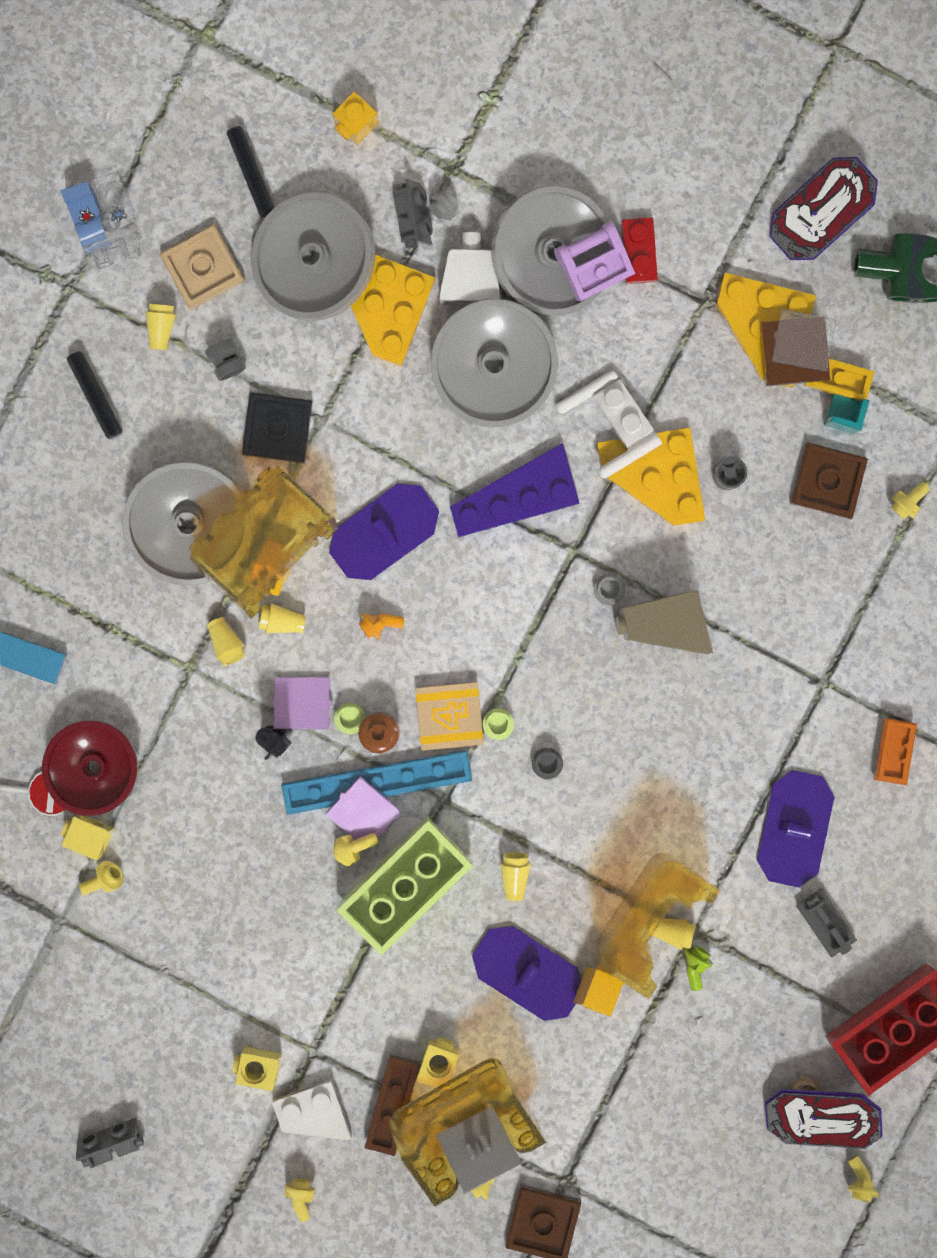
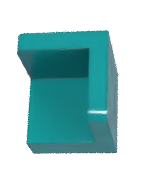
(846, 414)

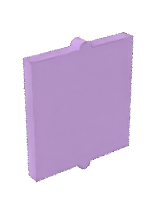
(301, 703)
(363, 810)

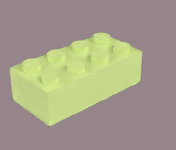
(404, 885)

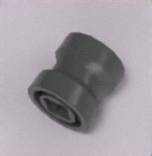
(225, 359)
(733, 469)

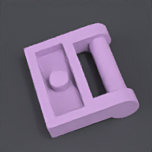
(598, 271)

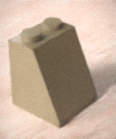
(667, 622)

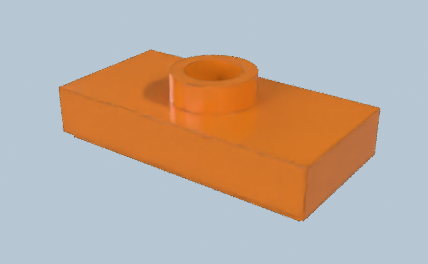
(895, 751)

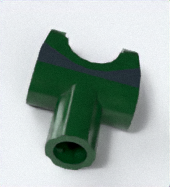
(901, 267)

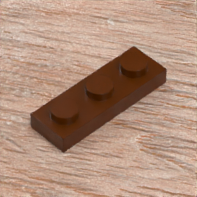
(393, 1094)

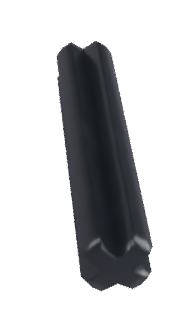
(250, 170)
(94, 395)

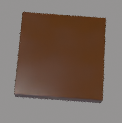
(782, 374)
(829, 481)
(542, 1223)

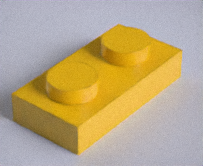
(845, 381)

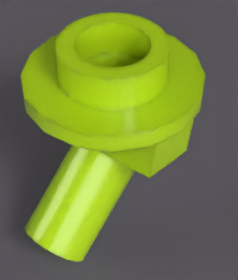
(697, 962)

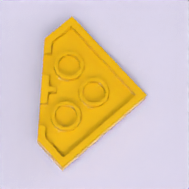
(749, 303)
(392, 308)
(662, 478)

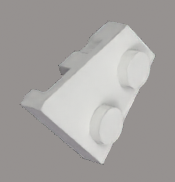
(313, 1112)

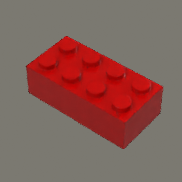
(890, 1031)

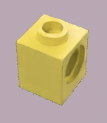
(86, 836)
(270, 1062)
(437, 1076)

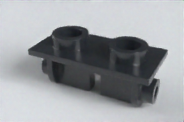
(273, 741)

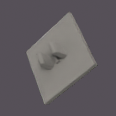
(478, 1149)

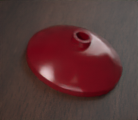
(68, 771)

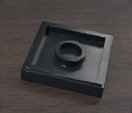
(277, 427)

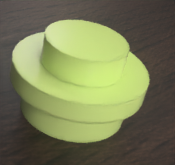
(348, 718)
(498, 724)

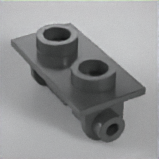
(411, 199)
(827, 923)
(96, 1147)

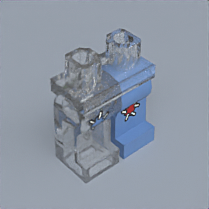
(105, 230)

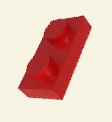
(639, 243)

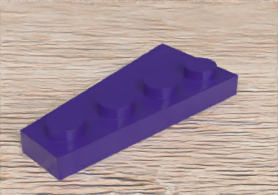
(524, 493)

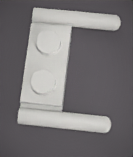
(621, 414)

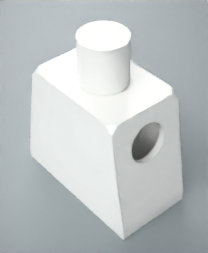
(469, 274)

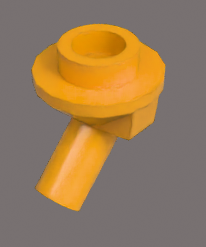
(373, 624)

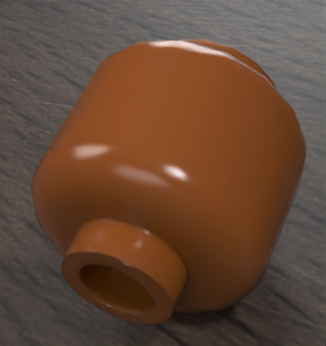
(379, 732)

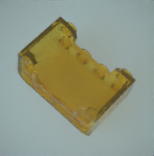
(261, 539)
(640, 914)
(454, 1101)

